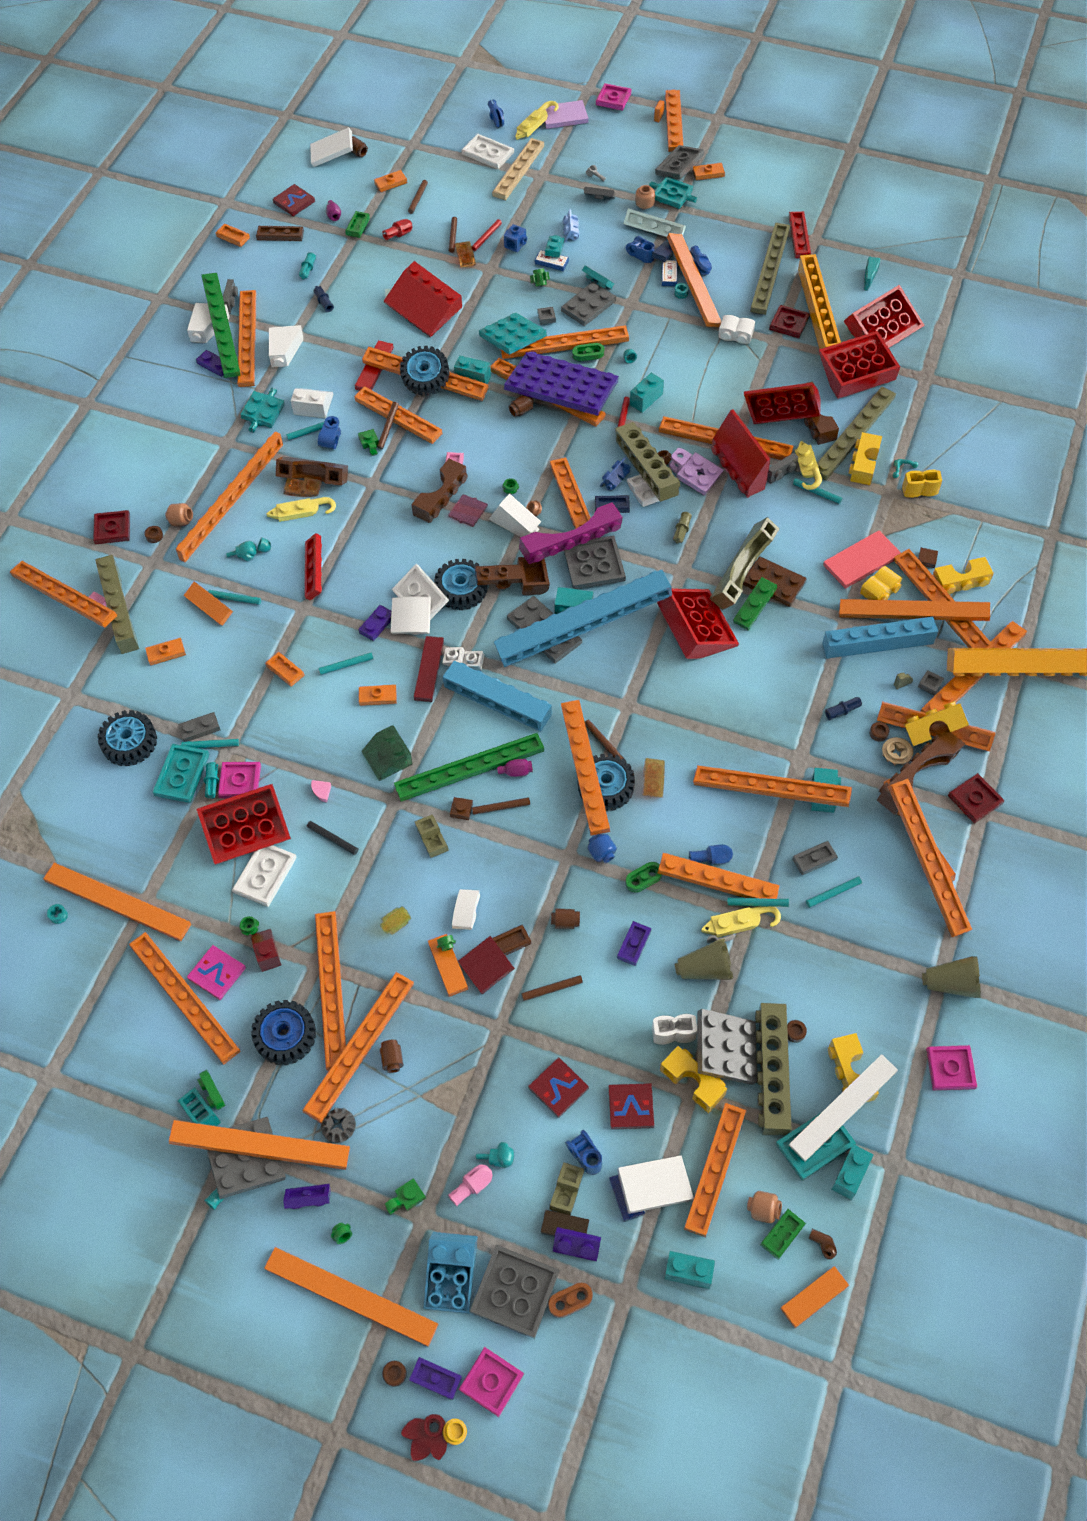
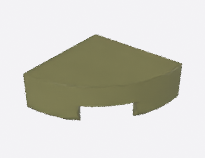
(902, 680)

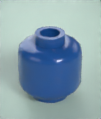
(601, 848)

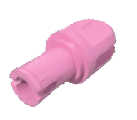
(472, 1183)

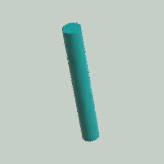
(304, 431)
(819, 491)
(235, 597)
(345, 663)
(211, 743)
(833, 892)
(768, 902)

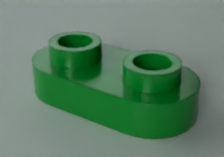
(588, 352)
(642, 876)
(214, 1098)

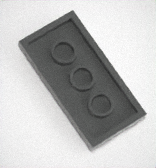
(534, 611)

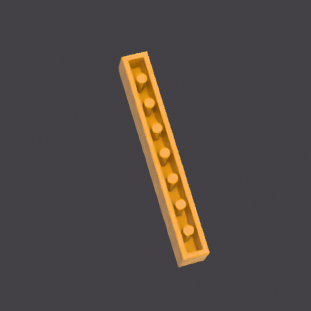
(817, 301)
(1017, 661)

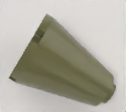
(706, 963)
(955, 977)

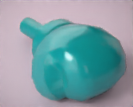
(245, 550)
(499, 1157)

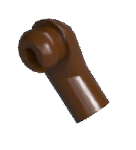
(826, 1243)

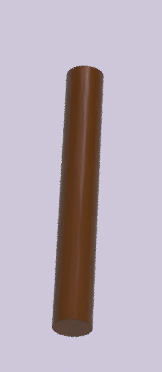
(417, 197)
(453, 234)
(387, 426)
(602, 739)
(501, 806)
(552, 988)

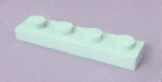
(652, 224)

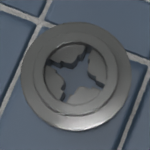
(337, 1135)

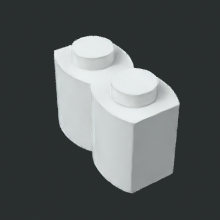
(736, 329)
(671, 1029)

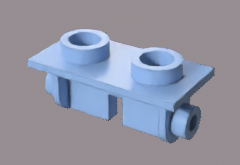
(570, 226)

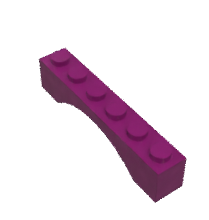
(542, 545)

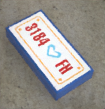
(551, 262)
(669, 273)

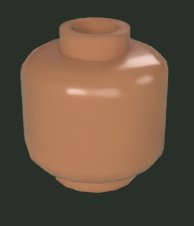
(645, 197)
(179, 514)
(764, 1207)

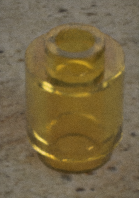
(395, 920)

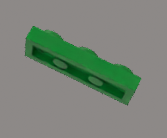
(755, 603)

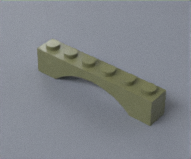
(731, 584)
(115, 600)

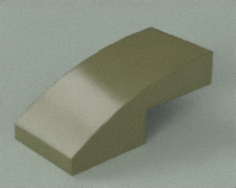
(431, 836)
(566, 1189)

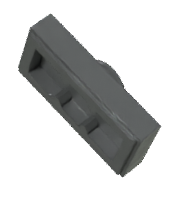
(599, 193)

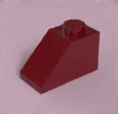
(265, 950)

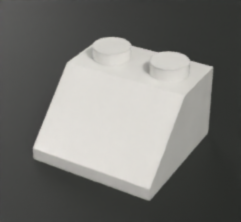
(311, 402)

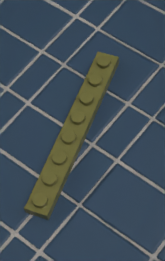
(770, 268)
(848, 438)

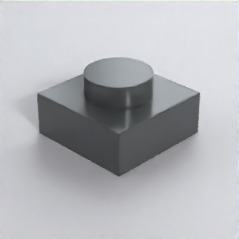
(546, 315)
(931, 682)

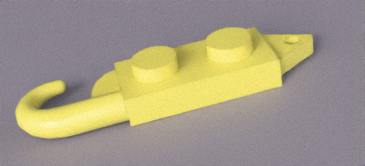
(534, 120)
(808, 465)
(300, 508)
(739, 921)

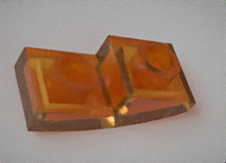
(465, 254)
(300, 488)
(653, 777)

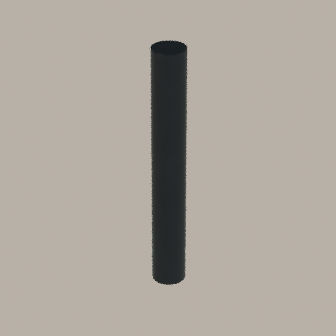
(332, 837)

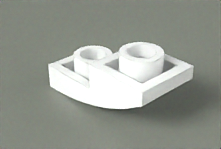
(472, 659)
(465, 909)

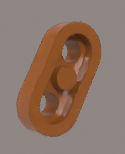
(569, 1299)

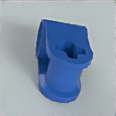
(641, 249)
(329, 433)
(582, 1149)

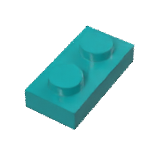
(554, 246)
(602, 281)

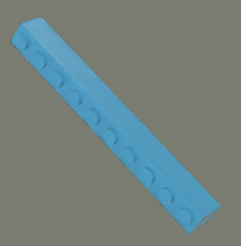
(583, 617)

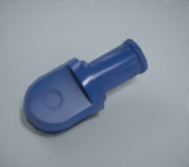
(496, 113)
(701, 261)
(713, 855)

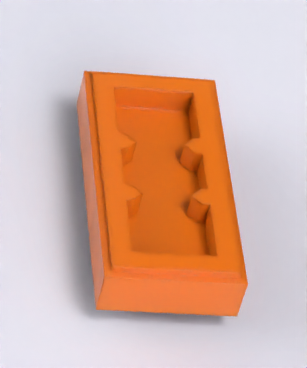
(708, 171)
(390, 181)
(232, 235)
(165, 651)
(284, 669)
(377, 695)

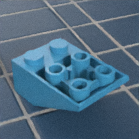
(450, 1272)

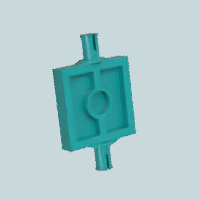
(673, 192)
(262, 409)

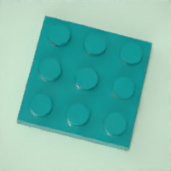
(512, 333)

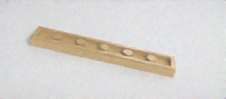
(518, 169)

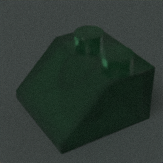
(387, 753)

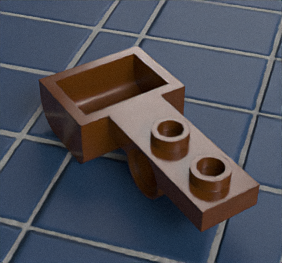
(532, 577)

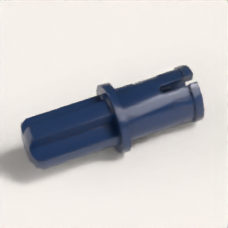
(323, 298)
(843, 708)

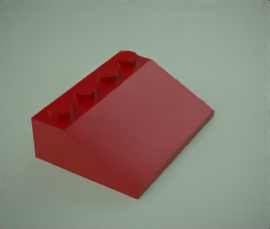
(423, 299)
(889, 315)
(858, 364)
(783, 403)
(741, 455)
(697, 623)
(243, 824)

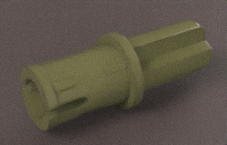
(682, 527)

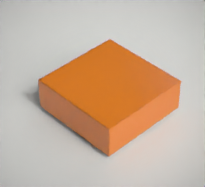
(659, 111)

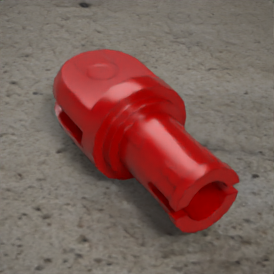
(398, 229)

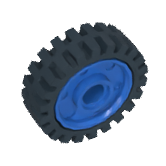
(285, 1047)

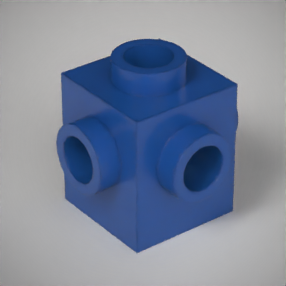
(515, 238)

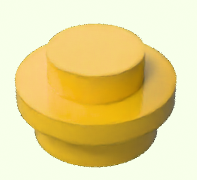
(454, 1431)

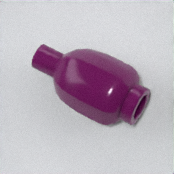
(333, 211)
(516, 768)

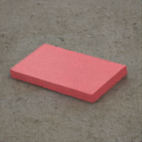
(861, 559)

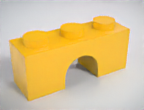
(863, 468)
(976, 574)
(952, 716)
(844, 1051)
(681, 1065)

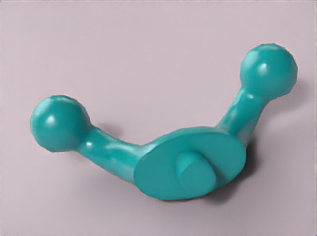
(897, 463)

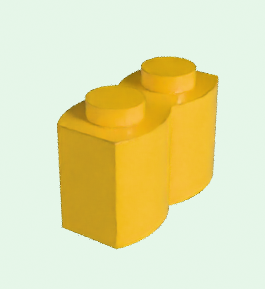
(922, 483)
(881, 585)

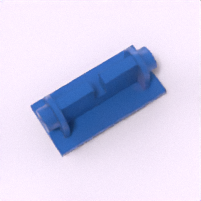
(619, 469)

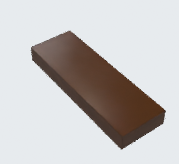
(280, 233)

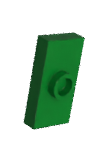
(357, 224)
(783, 1234)

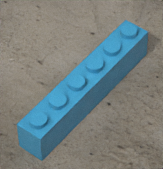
(879, 637)
(497, 695)

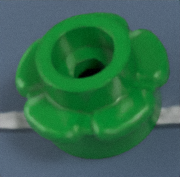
(510, 486)
(247, 921)
(446, 943)
(341, 1233)

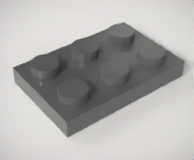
(679, 162)
(588, 303)

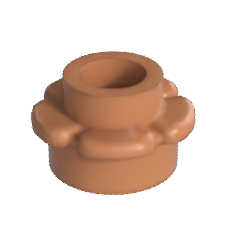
(534, 507)

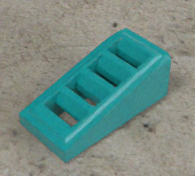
(870, 271)
(208, 1118)

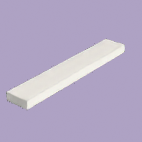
(843, 1108)

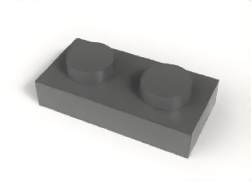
(229, 294)
(782, 468)
(199, 727)
(815, 858)

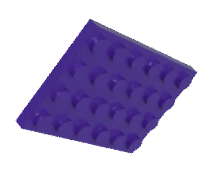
(561, 383)

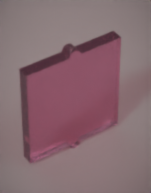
(468, 510)

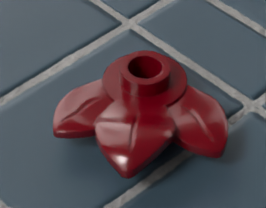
(423, 1439)

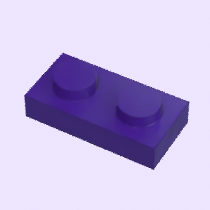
(210, 362)
(376, 623)
(634, 943)
(307, 1196)
(576, 1244)
(435, 1378)

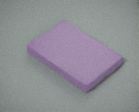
(567, 114)

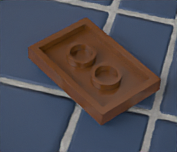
(787, 581)

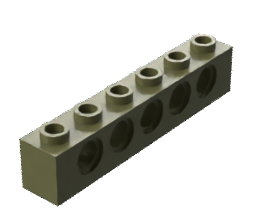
(647, 461)
(773, 1123)

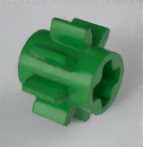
(539, 277)

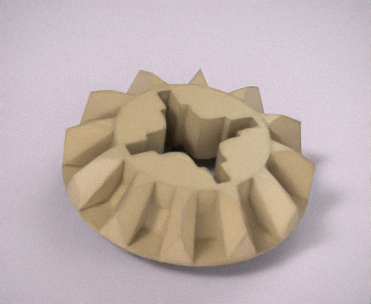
(901, 745)

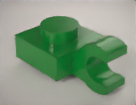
(369, 440)
(407, 1196)

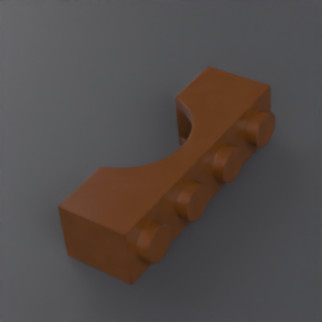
(822, 428)
(300, 468)
(428, 505)

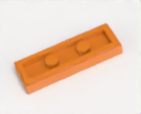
(208, 603)
(448, 968)
(814, 1297)

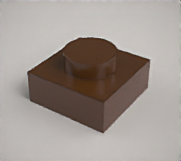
(461, 808)

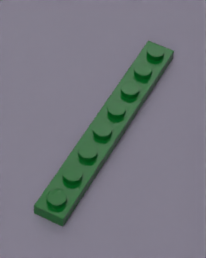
(220, 325)
(468, 767)

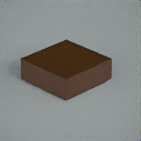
(928, 557)

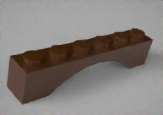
(940, 752)

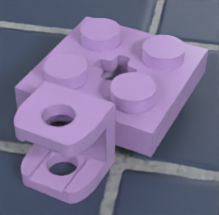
(689, 468)

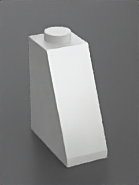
(200, 325)
(284, 344)
(515, 517)

